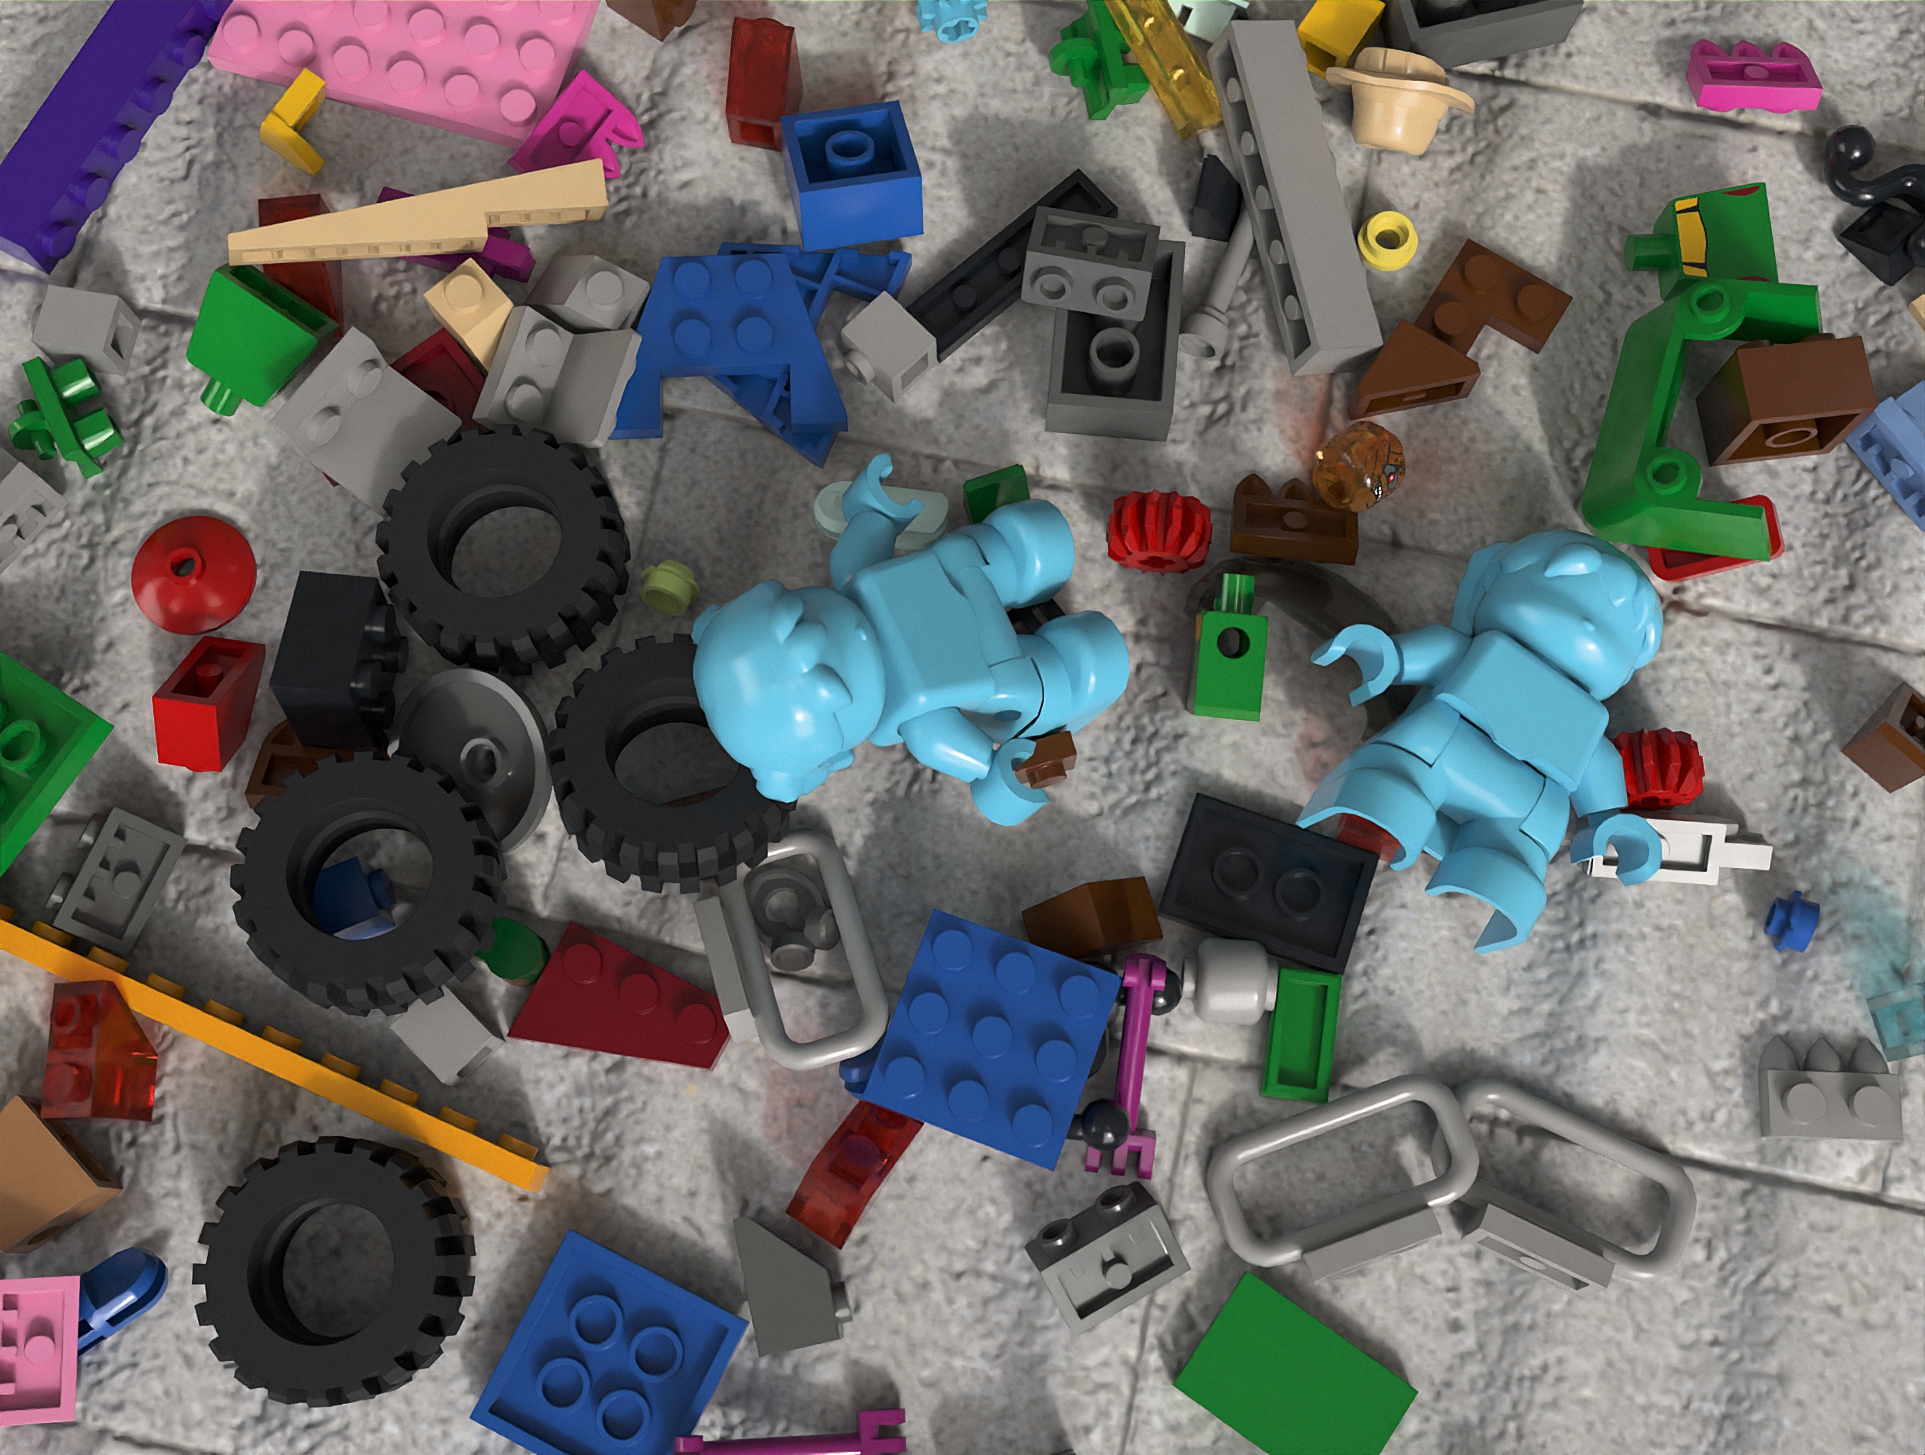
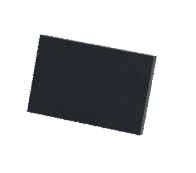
(1268, 884)

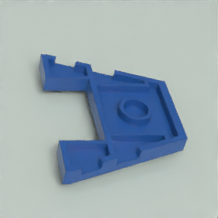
(817, 277)
(723, 321)

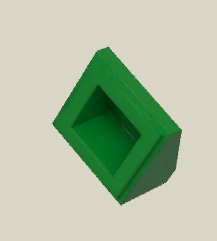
(994, 490)

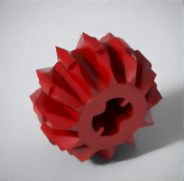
(1159, 532)
(1660, 768)

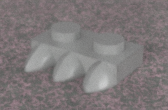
(1824, 1098)

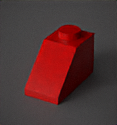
(208, 704)

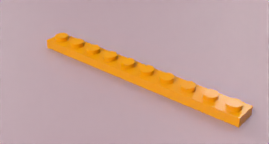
(277, 1053)

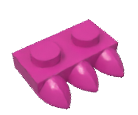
(1752, 78)
(578, 129)

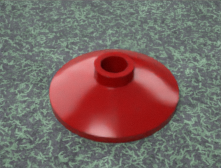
(213, 591)

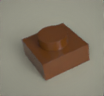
(1049, 761)

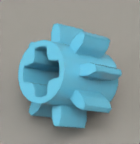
(951, 19)

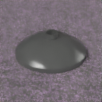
(460, 725)

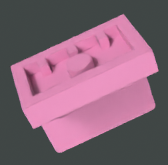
(38, 1349)

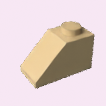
(471, 311)

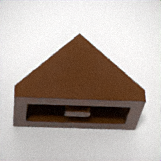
(1413, 373)
(1892, 740)
(1095, 919)

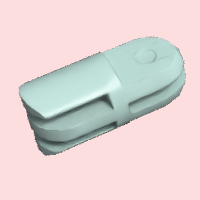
(919, 535)

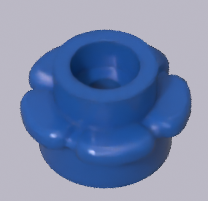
(1792, 922)

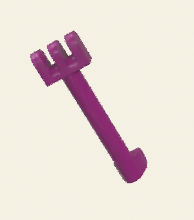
(1142, 976)
(863, 1442)

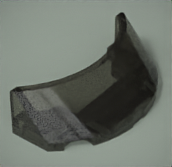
(1319, 602)

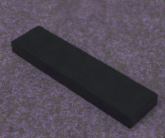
(994, 273)

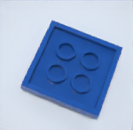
(993, 1039)
(608, 1359)

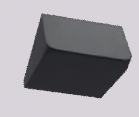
(1216, 202)
(1880, 241)

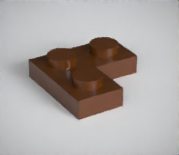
(1494, 293)

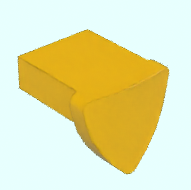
(290, 116)

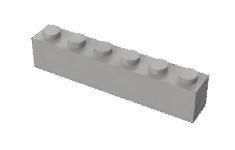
(1294, 198)

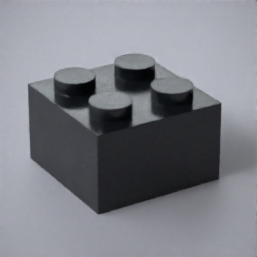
(339, 661)

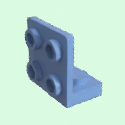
(1894, 449)

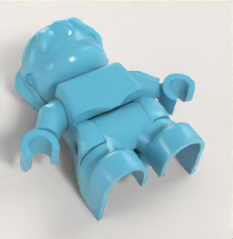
(910, 654)
(1505, 725)

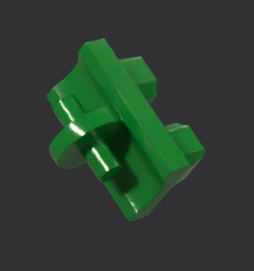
(1093, 61)
(58, 393)

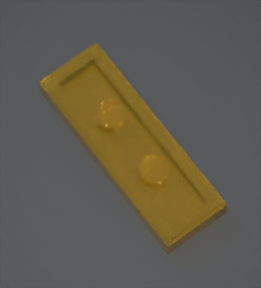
(1169, 64)

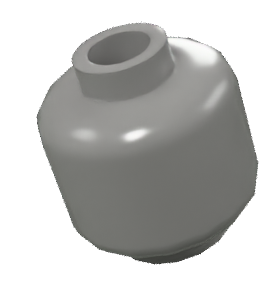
(1230, 981)

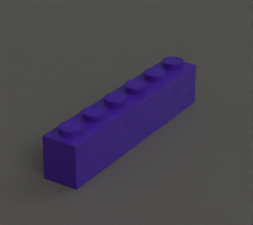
(97, 122)

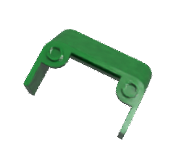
(1652, 492)

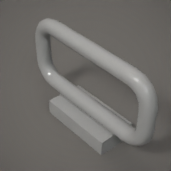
(743, 976)
(1364, 1233)
(1545, 1242)

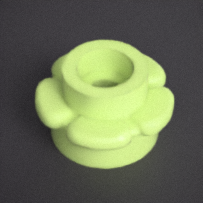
(669, 587)

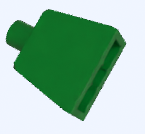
(253, 338)

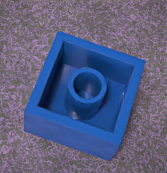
(852, 175)

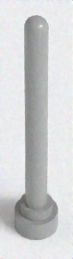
(1205, 330)

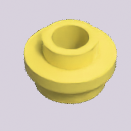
(1389, 226)

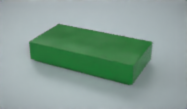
(1301, 1036)

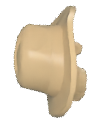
(1397, 98)

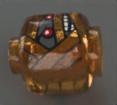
(1359, 467)

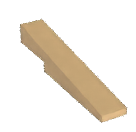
(431, 222)

